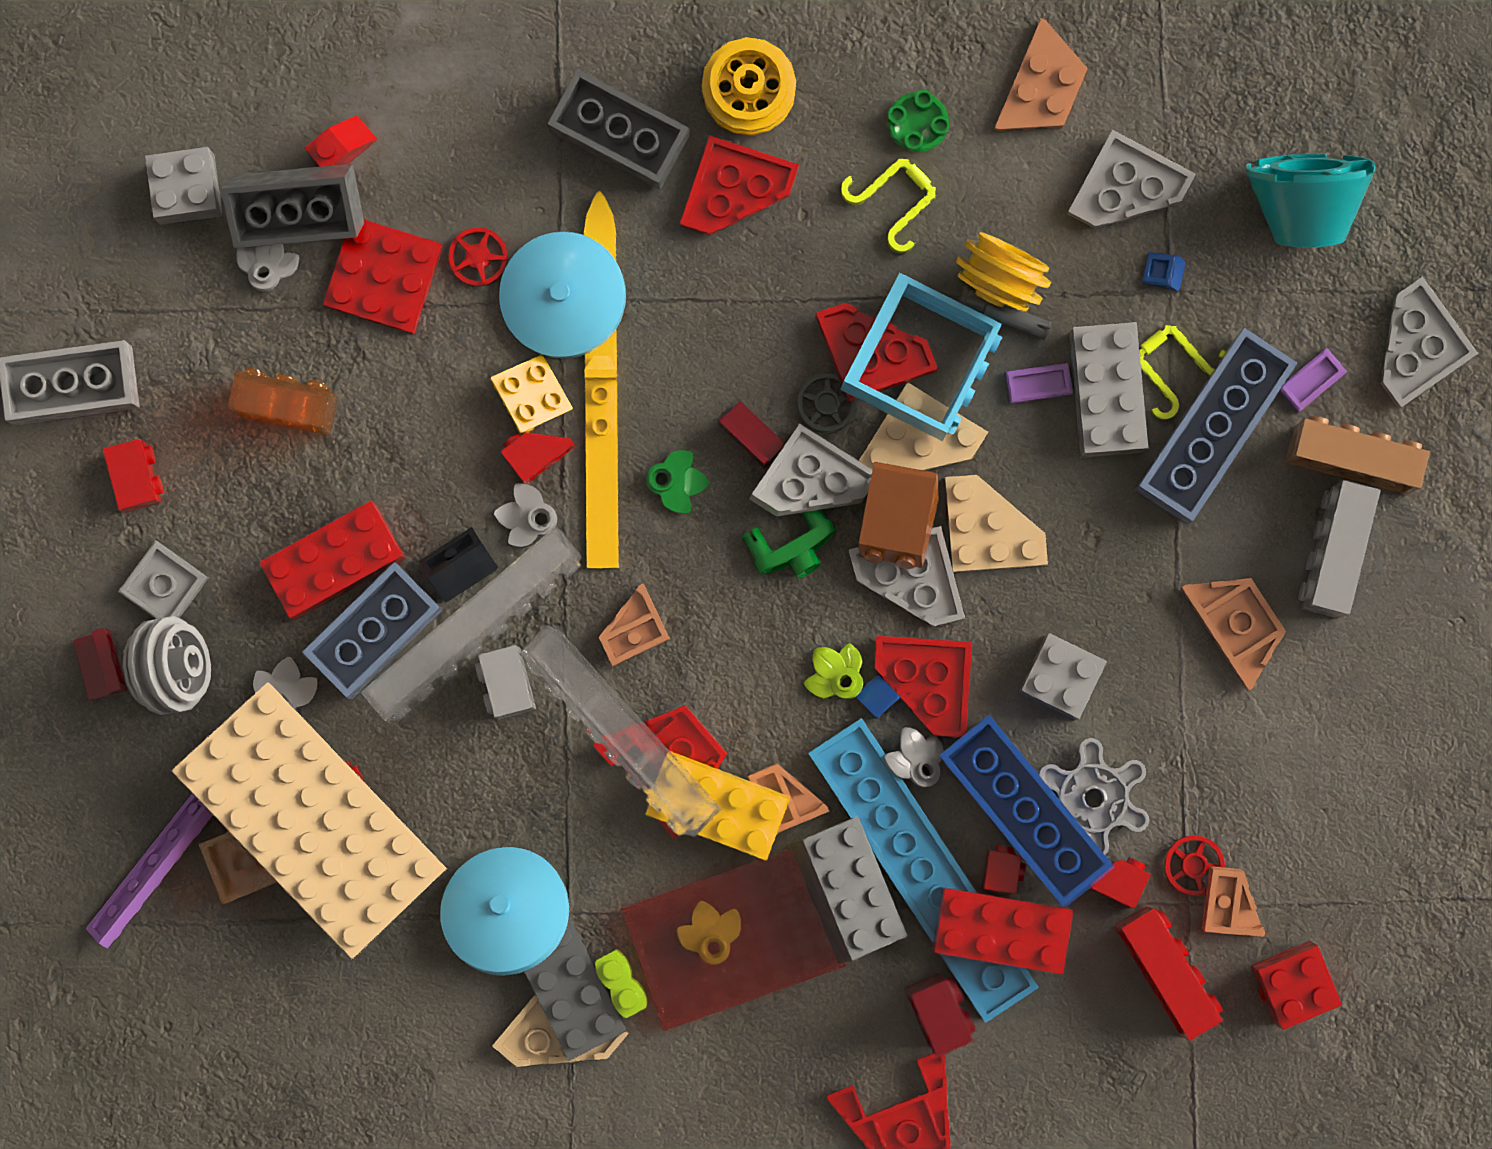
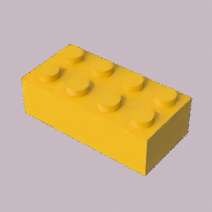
(747, 813)

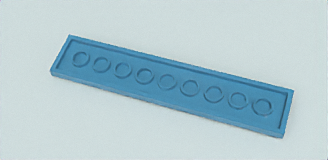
(911, 856)

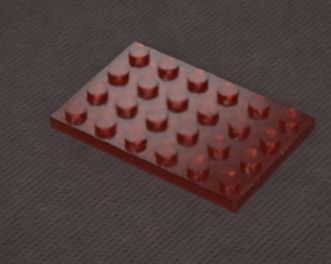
(776, 946)

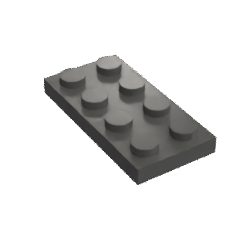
(574, 997)

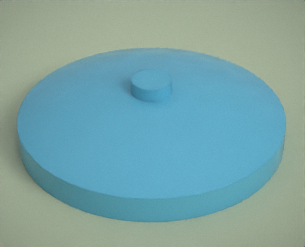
(562, 295)
(504, 911)

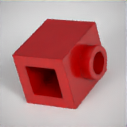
(1003, 870)

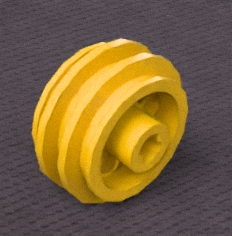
(749, 120)
(1002, 273)

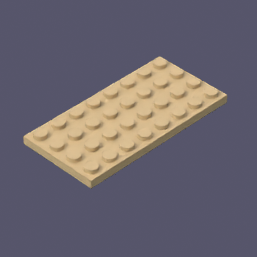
(309, 820)

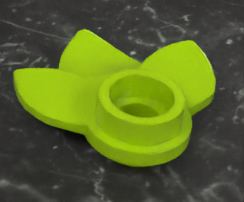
(832, 669)

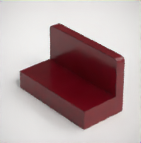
(751, 434)
(99, 664)

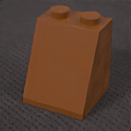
(898, 515)

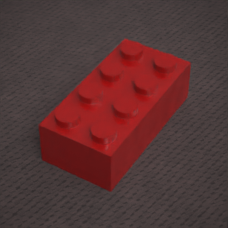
(332, 560)
(1002, 930)
(1168, 972)

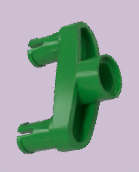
(798, 553)

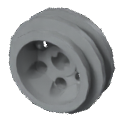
(167, 665)

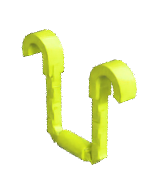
(917, 176)
(1154, 342)

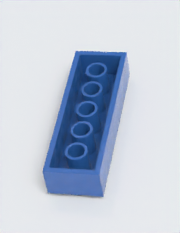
(1027, 811)

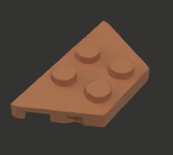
(1043, 85)
(1238, 623)

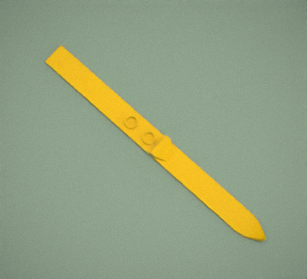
(601, 420)

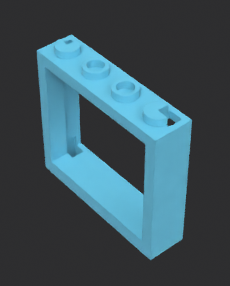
(948, 308)

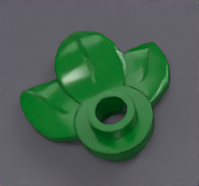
(681, 483)

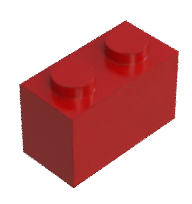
(133, 475)

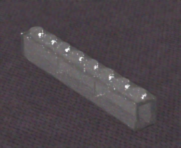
(472, 625)
(620, 731)

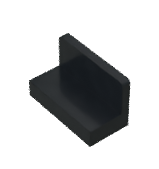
(458, 565)

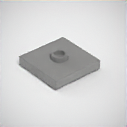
(163, 583)

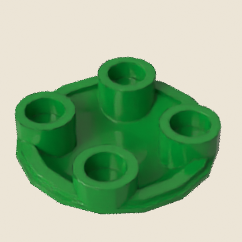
(918, 121)

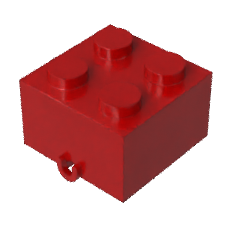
(1296, 985)

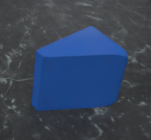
(1164, 271)
(877, 696)

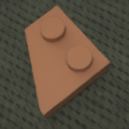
(633, 629)
(802, 803)
(1229, 904)

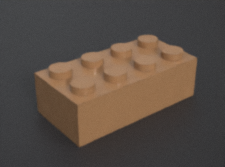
(1357, 456)

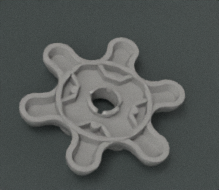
(1112, 784)

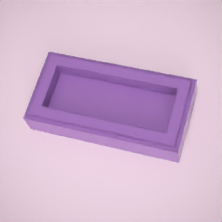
(1312, 380)
(1038, 383)

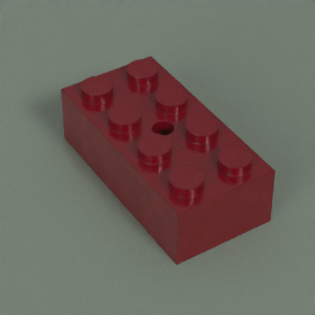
(939, 1015)

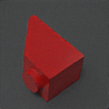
(341, 143)
(534, 453)
(1124, 882)

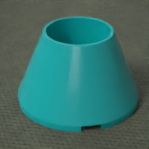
(1310, 196)

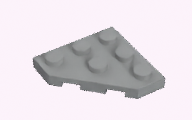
(1128, 183)
(1421, 344)
(811, 477)
(924, 591)

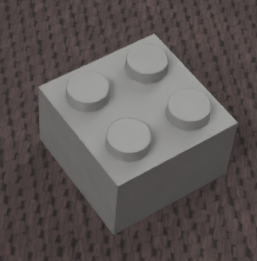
(183, 185)
(1062, 676)
(506, 682)

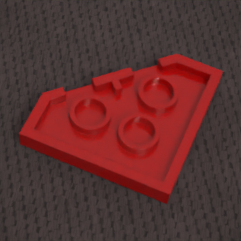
(734, 185)
(895, 360)
(929, 679)

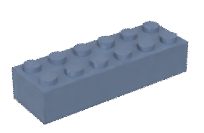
(1216, 426)

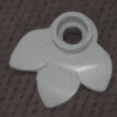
(266, 259)
(522, 515)
(288, 683)
(914, 754)

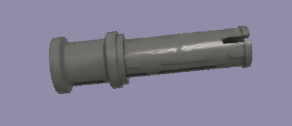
(1006, 315)

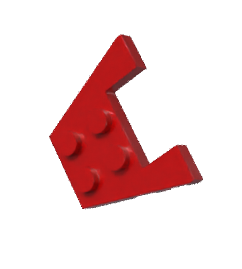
(684, 735)
(911, 1124)

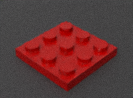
(383, 276)

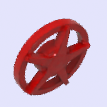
(478, 256)
(1193, 864)

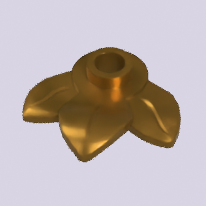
(710, 927)

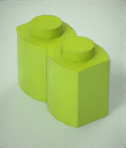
(616, 974)

